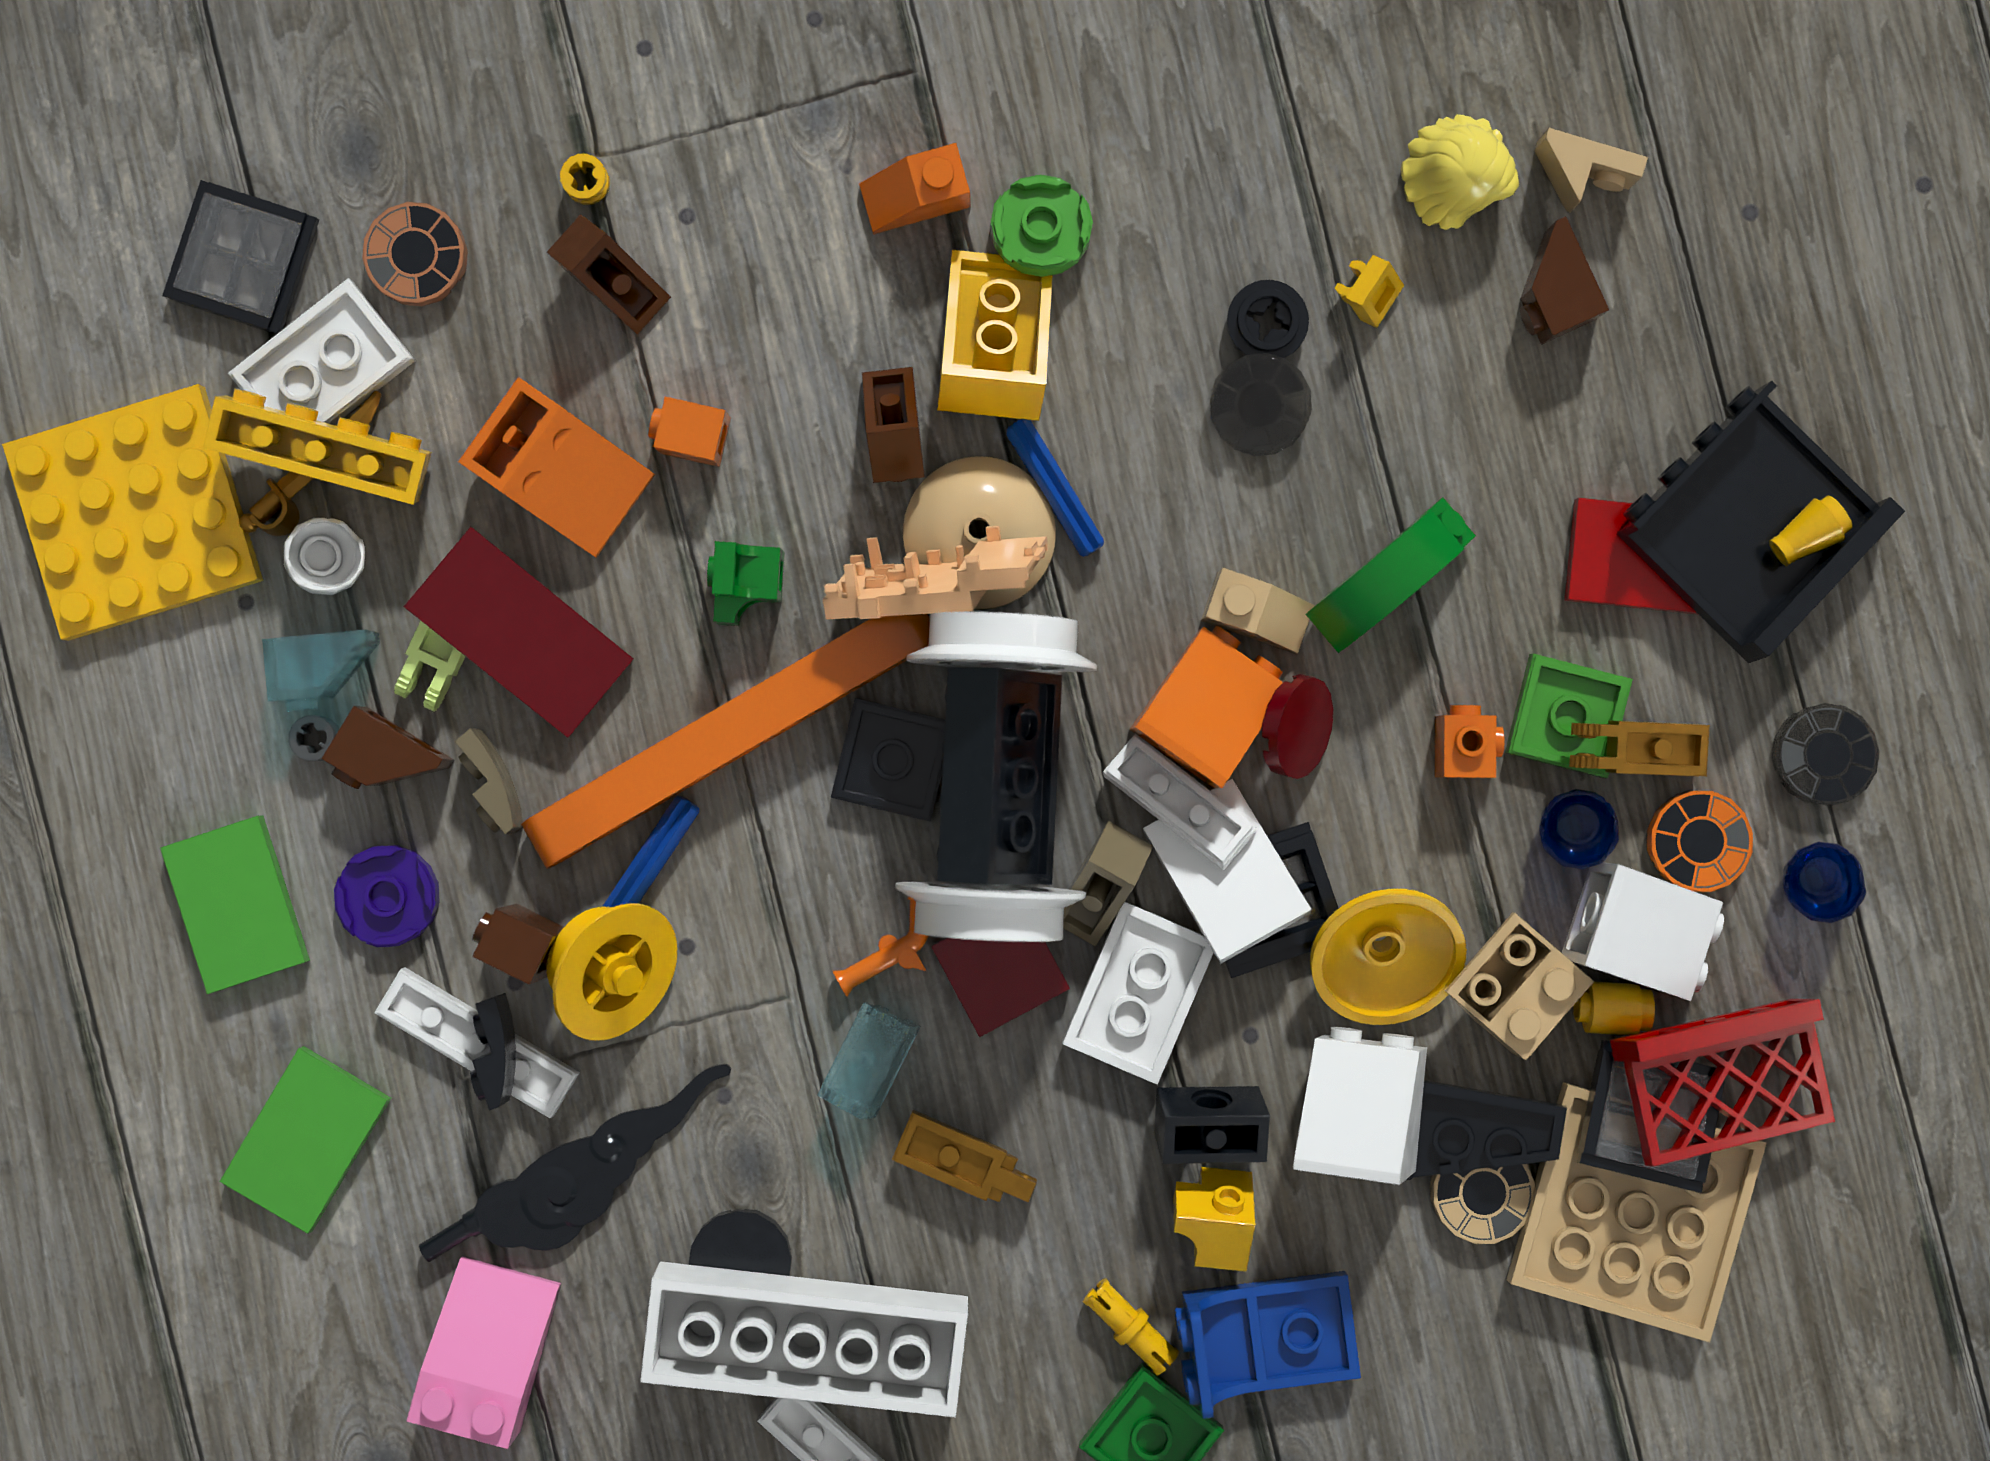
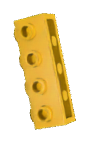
(317, 449)

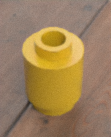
(1615, 1009)

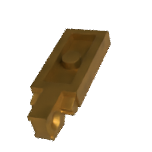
(961, 1160)

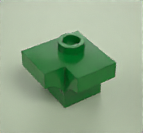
(742, 578)

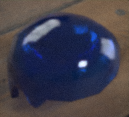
(1579, 829)
(1824, 882)

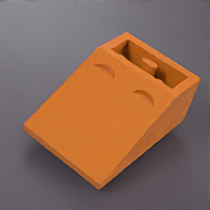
(556, 467)

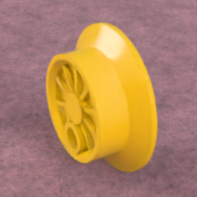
(611, 969)

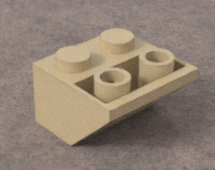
(1518, 987)

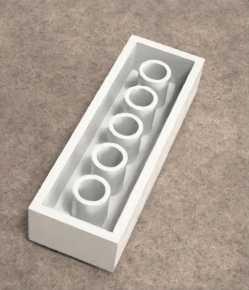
(805, 1339)

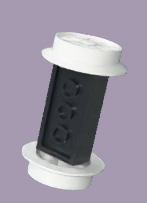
(998, 776)

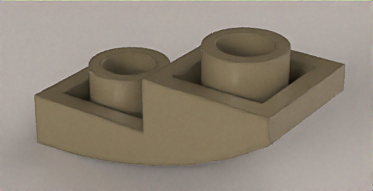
(497, 797)

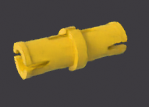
(1131, 1326)

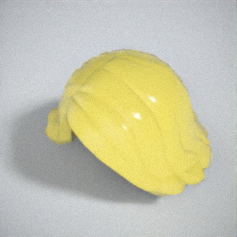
(1457, 170)

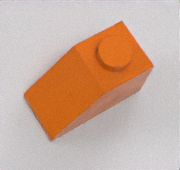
(916, 189)

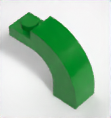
(1391, 575)

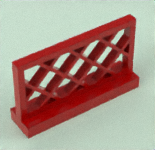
(1728, 1034)

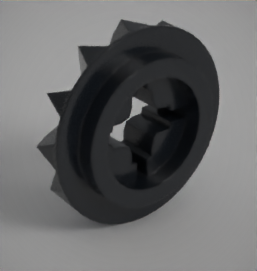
(1256, 299)

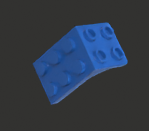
(1266, 1337)

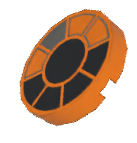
(1700, 840)

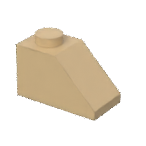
(1257, 610)

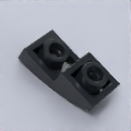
(496, 1070)

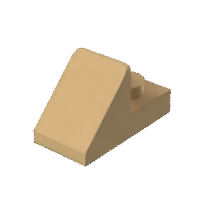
(1573, 160)

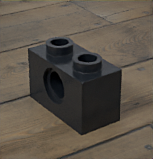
(1211, 1124)

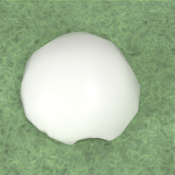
(324, 556)

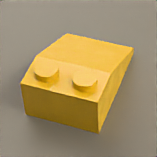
(994, 338)

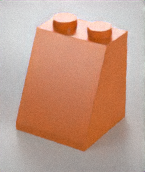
(1209, 706)

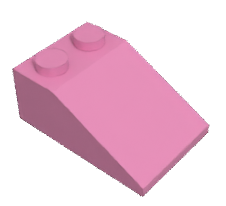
(484, 1353)

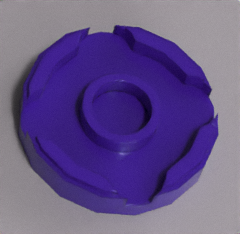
(386, 896)

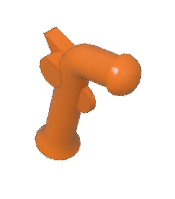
(891, 952)

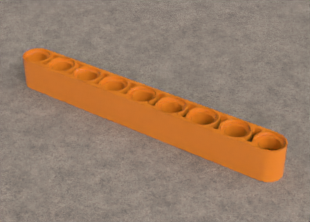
(724, 735)

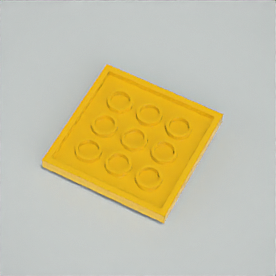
(131, 513)

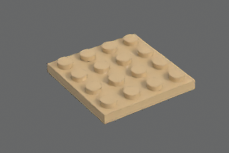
(1631, 1240)

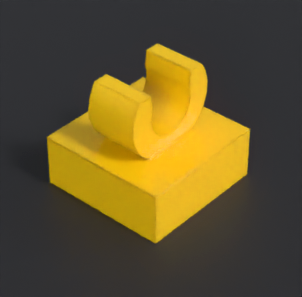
(1373, 290)

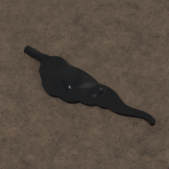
(570, 1182)

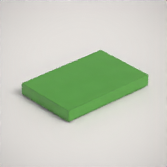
(235, 904)
(305, 1139)

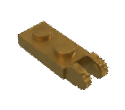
(1646, 748)

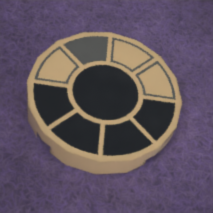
(1483, 1202)

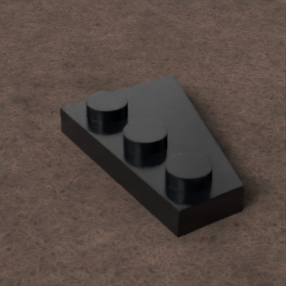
(1483, 1130)

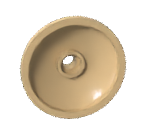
(974, 491)

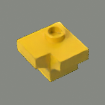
(1217, 1217)

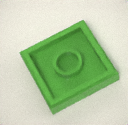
(1553, 699)

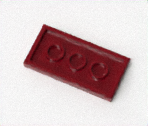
(518, 632)

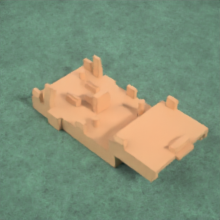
(932, 586)

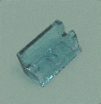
(868, 1061)

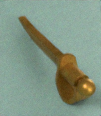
(288, 486)

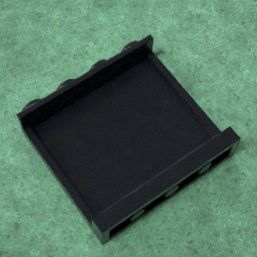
(1724, 504)

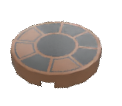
(414, 254)

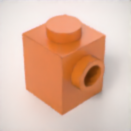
(1467, 743)

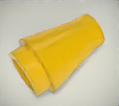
(1813, 529)

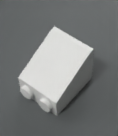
(1643, 930)
(1362, 1107)

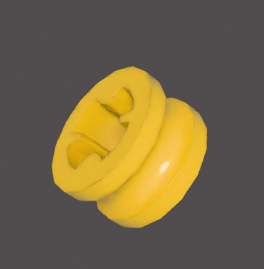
(584, 161)

